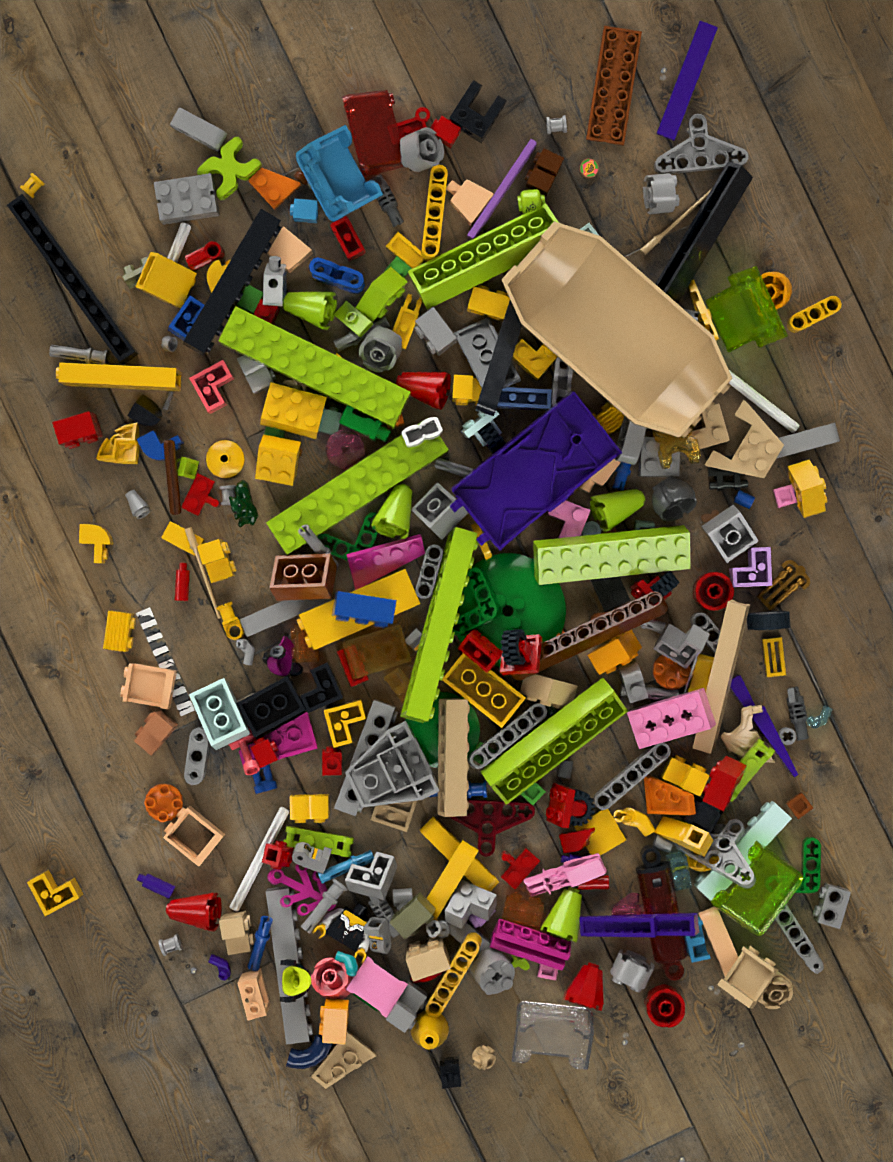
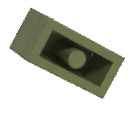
(412, 916)

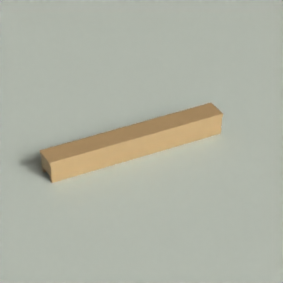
(723, 671)

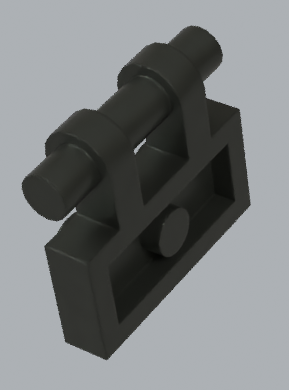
(737, 484)

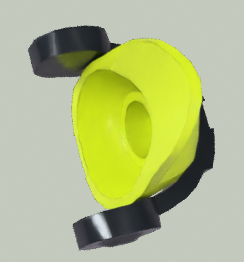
(290, 984)

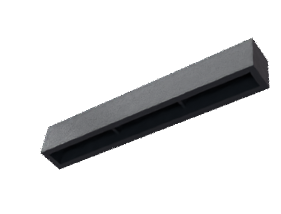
(704, 230)
(232, 282)

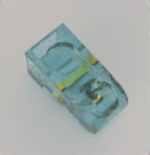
(679, 870)

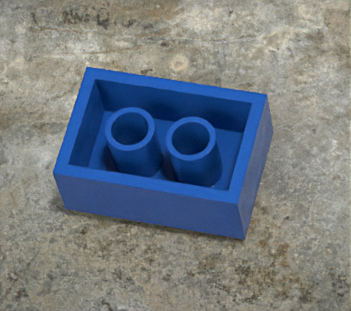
(363, 609)

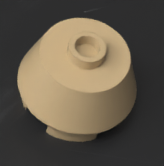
(777, 992)

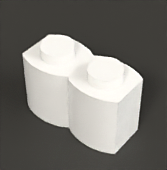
(427, 430)

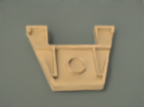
(756, 450)

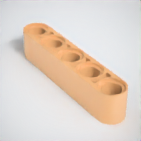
(719, 938)

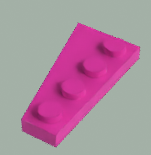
(380, 560)

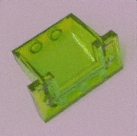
(746, 312)

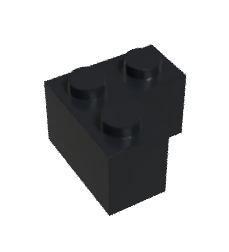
(327, 688)

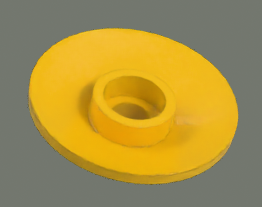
(234, 463)

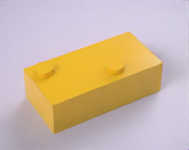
(484, 690)

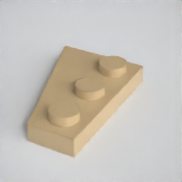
(342, 1060)

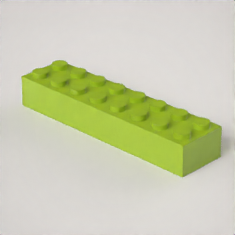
(480, 258)
(611, 554)
(554, 741)

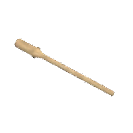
(653, 242)
(193, 545)

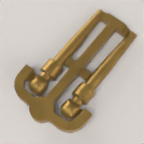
(799, 570)

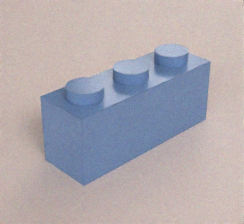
(525, 399)

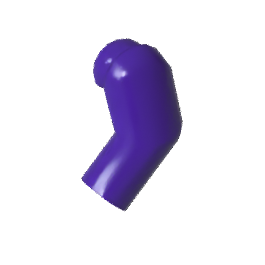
(223, 966)

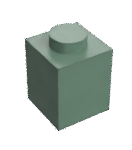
(330, 421)

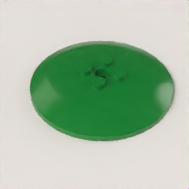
(535, 606)

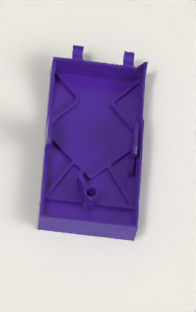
(535, 471)

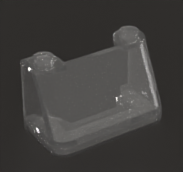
(553, 1032)

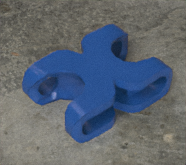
(337, 275)

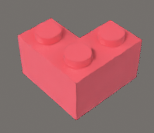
(207, 384)

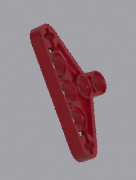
(497, 819)

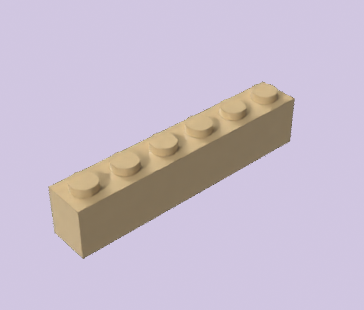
(453, 757)

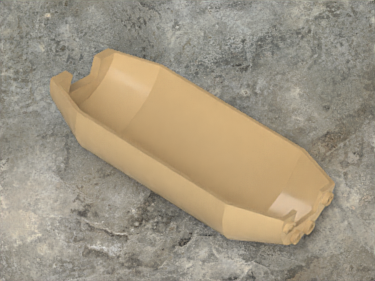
(617, 330)

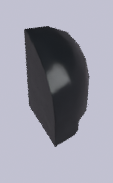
(145, 411)

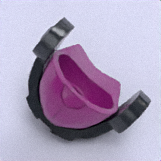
(280, 659)

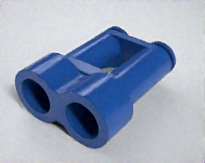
(268, 784)

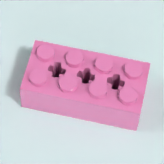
(675, 707)

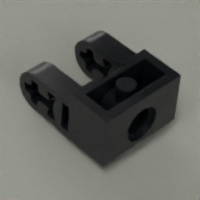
(472, 122)

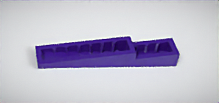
(687, 80)
(763, 723)
(640, 925)

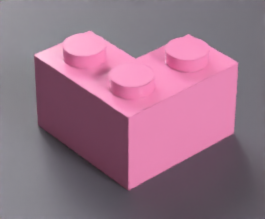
(573, 518)

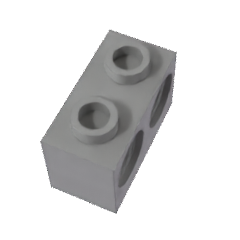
(837, 906)

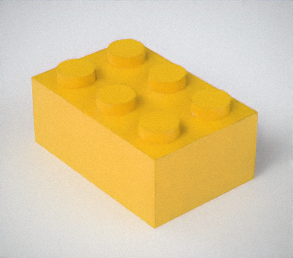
(293, 410)

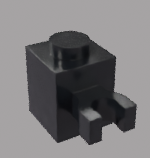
(450, 1073)

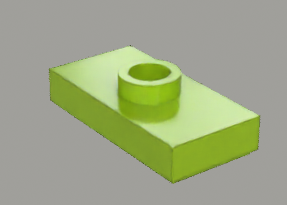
(353, 319)

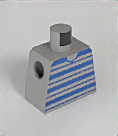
(274, 282)

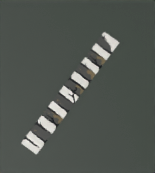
(164, 659)

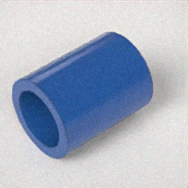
(744, 499)

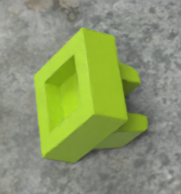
(188, 467)

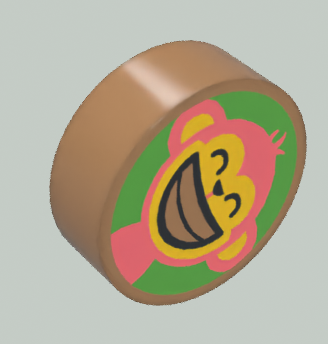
(588, 168)

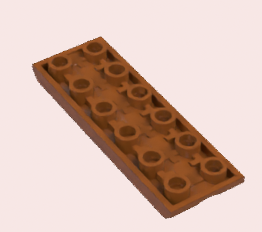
(613, 85)

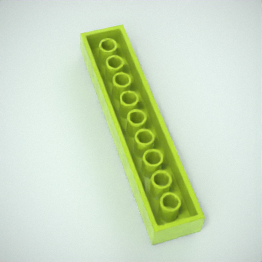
(314, 367)
(353, 490)
(439, 625)

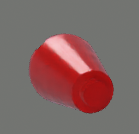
(426, 386)
(197, 910)

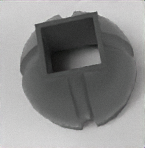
(673, 498)

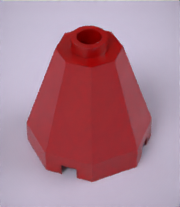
(587, 987)

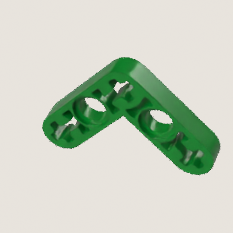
(350, 547)
(482, 610)
(803, 888)

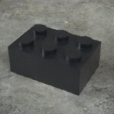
(271, 706)

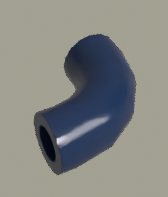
(309, 1057)

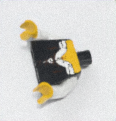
(347, 928)

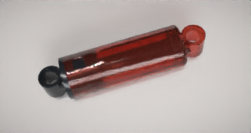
(660, 897)

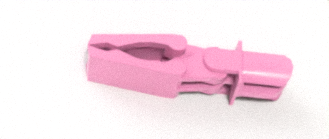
(570, 873)

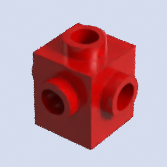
(277, 855)

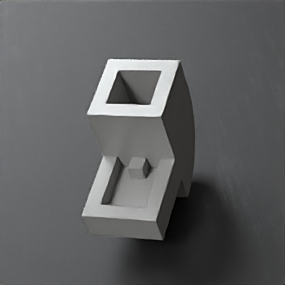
(633, 681)

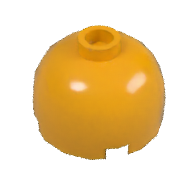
(778, 288)

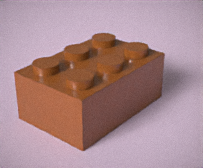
(303, 577)

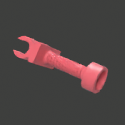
(250, 766)

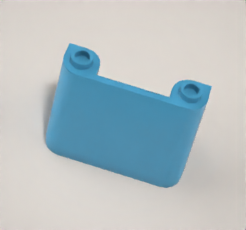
(335, 174)

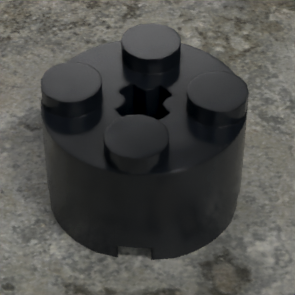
(705, 817)

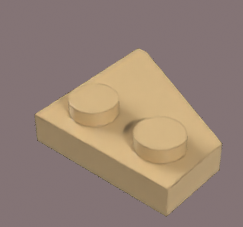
(394, 815)

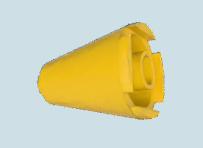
(430, 1031)

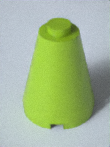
(312, 307)
(615, 507)
(395, 513)
(565, 916)

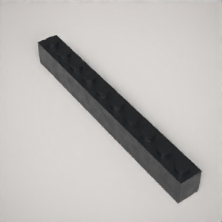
(72, 279)

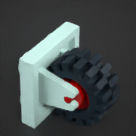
(485, 431)

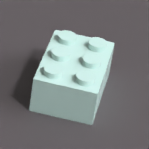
(219, 714)

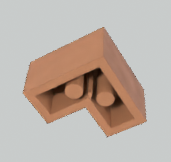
(155, 732)

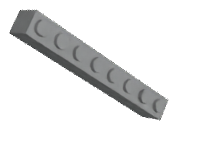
(285, 946)

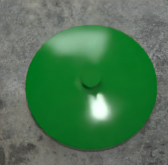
(428, 731)

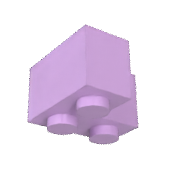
(758, 570)

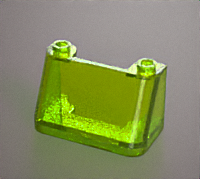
(760, 905)

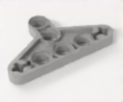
(689, 151)
(727, 856)

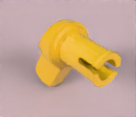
(635, 818)

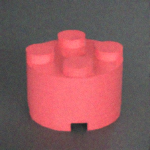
(322, 979)

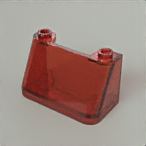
(374, 131)

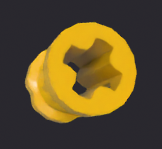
(31, 191)

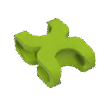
(229, 168)

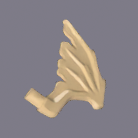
(742, 737)

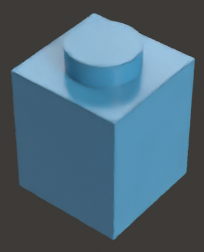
(304, 210)

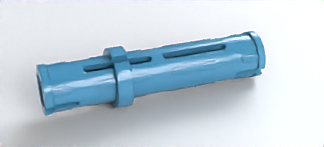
(342, 868)

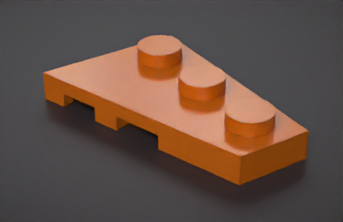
(667, 799)

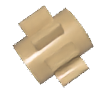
(483, 1057)

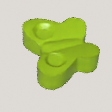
(520, 962)

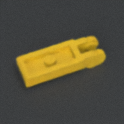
(406, 320)

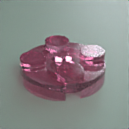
(344, 459)

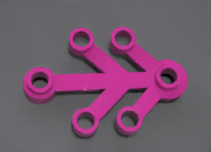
(305, 889)

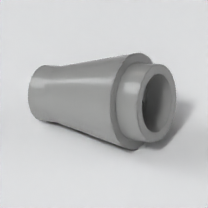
(137, 505)

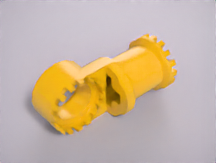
(229, 620)

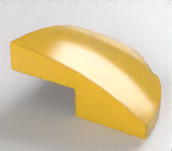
(121, 447)

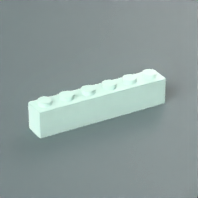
(760, 829)

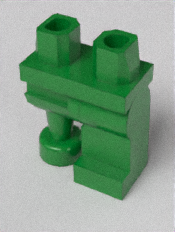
(364, 425)

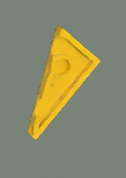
(704, 316)

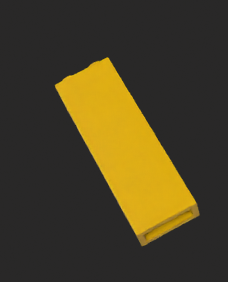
(119, 376)
(324, 628)

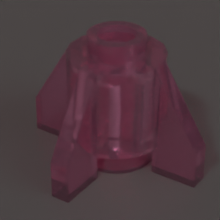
(627, 906)

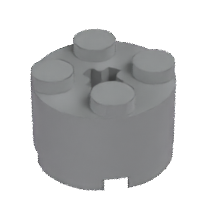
(421, 150)
(660, 193)
(380, 349)
(631, 970)
(492, 971)

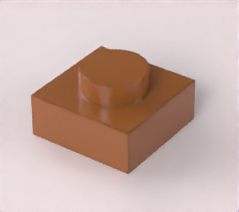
(799, 805)

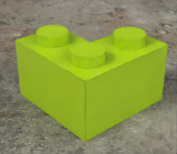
(382, 294)

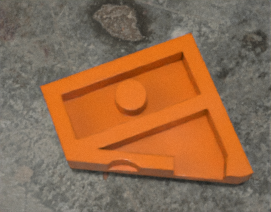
(273, 186)

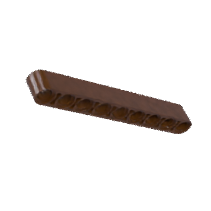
(594, 630)

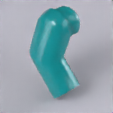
(349, 961)

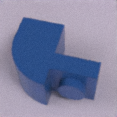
(153, 446)

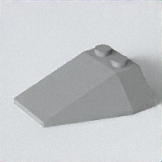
(392, 770)

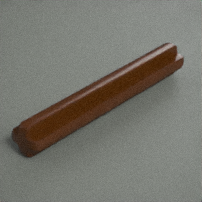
(172, 477)

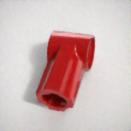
(202, 256)

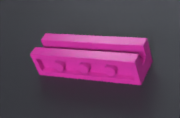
(530, 944)

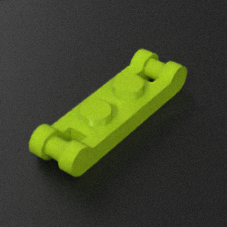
(754, 763)
(319, 840)

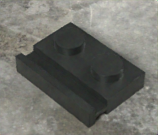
(610, 592)

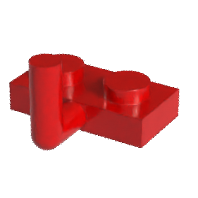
(199, 495)
(519, 867)

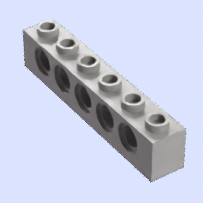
(378, 709)

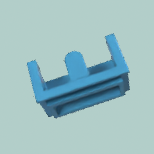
(696, 945)

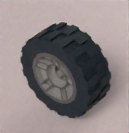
(768, 620)

